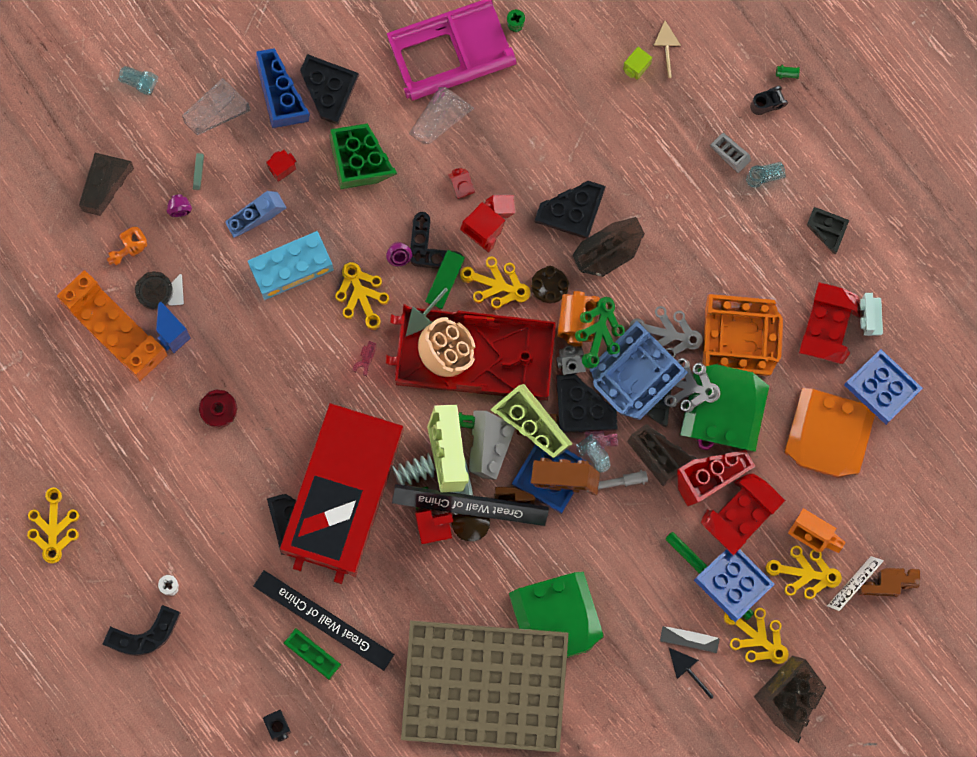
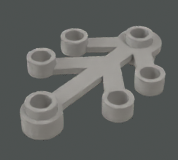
(670, 333)
(691, 387)

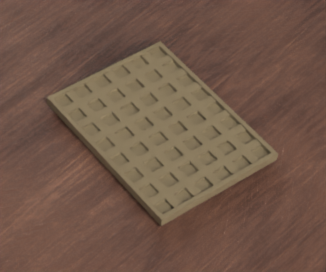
(484, 686)

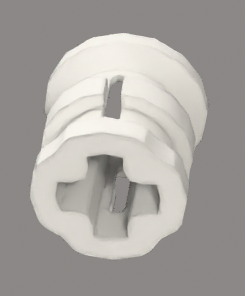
(163, 588)

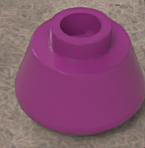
(178, 206)
(398, 254)

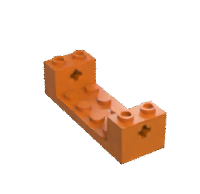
(111, 325)

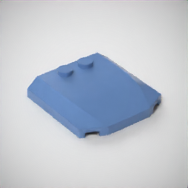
(637, 374)

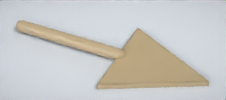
(666, 38)

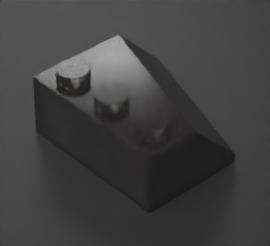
(791, 696)

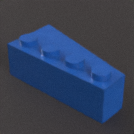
(281, 97)

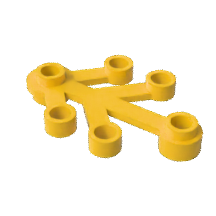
(497, 284)
(360, 292)
(53, 528)
(806, 573)
(759, 639)

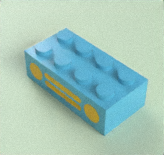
(290, 265)

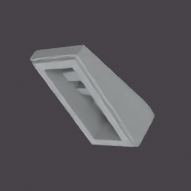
(739, 161)

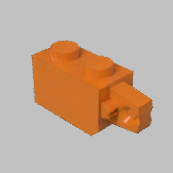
(815, 532)

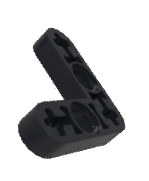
(423, 248)

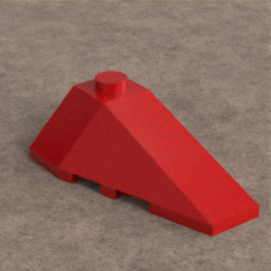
(707, 475)

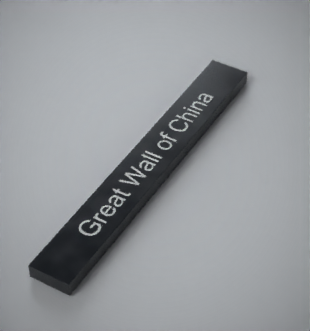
(470, 505)
(324, 620)

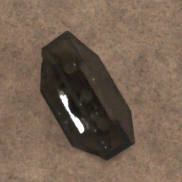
(609, 247)

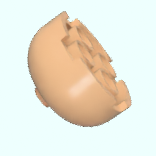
(446, 347)

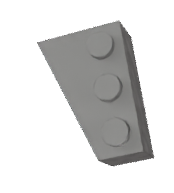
(490, 444)

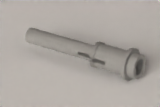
(627, 480)

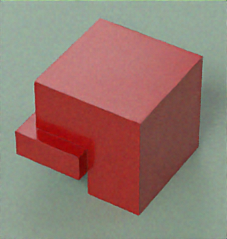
(483, 226)
(433, 527)

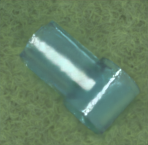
(142, 81)
(767, 174)

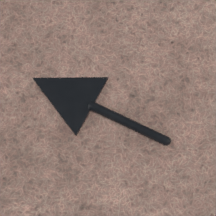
(683, 663)

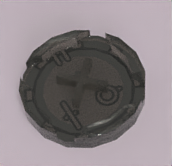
(153, 289)

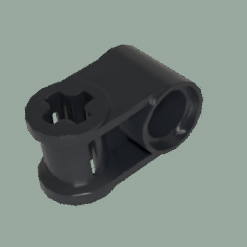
(772, 100)

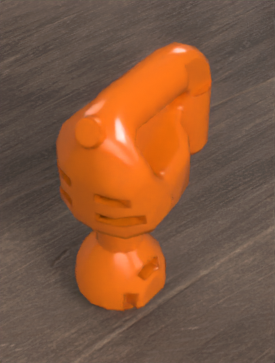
(131, 247)

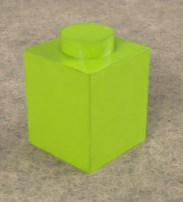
(637, 63)

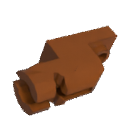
(890, 582)

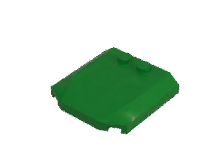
(736, 414)
(560, 606)

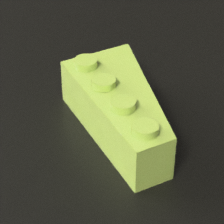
(532, 420)

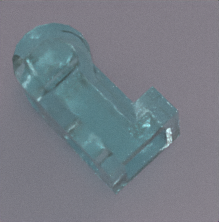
(595, 452)

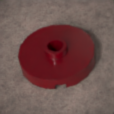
(216, 399)

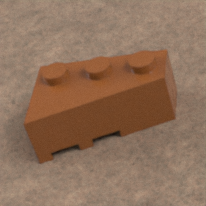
(565, 475)

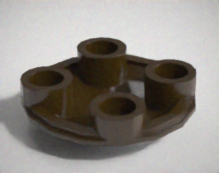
(549, 284)
(470, 527)

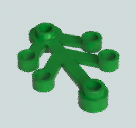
(600, 330)

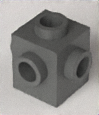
(571, 360)

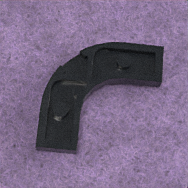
(148, 641)

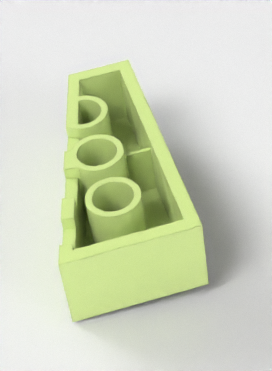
(447, 448)

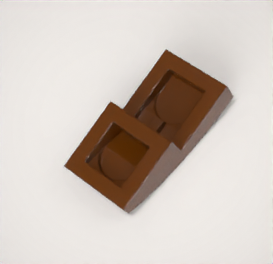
(517, 495)

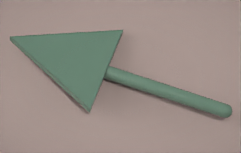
(418, 320)

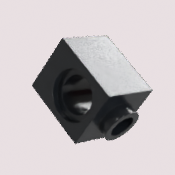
(272, 718)

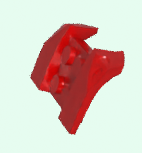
(829, 323)
(743, 512)

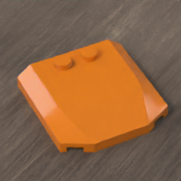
(742, 333)
(829, 433)

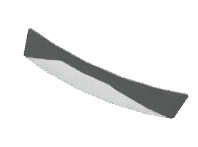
(689, 639)

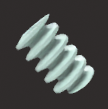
(414, 471)

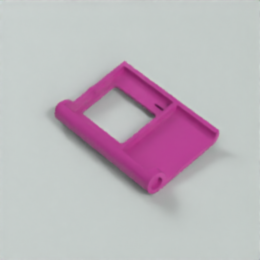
(476, 40)

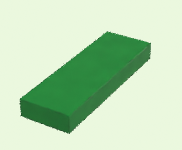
(445, 278)
(312, 654)

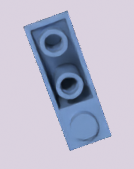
(256, 213)

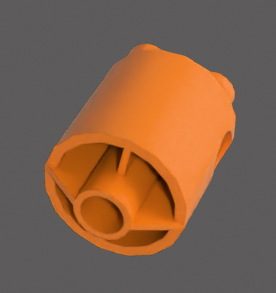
(570, 313)

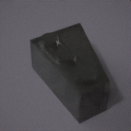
(103, 181)
(658, 453)

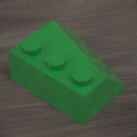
(359, 157)

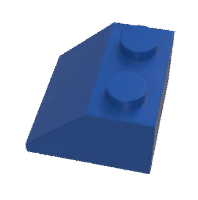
(170, 330)

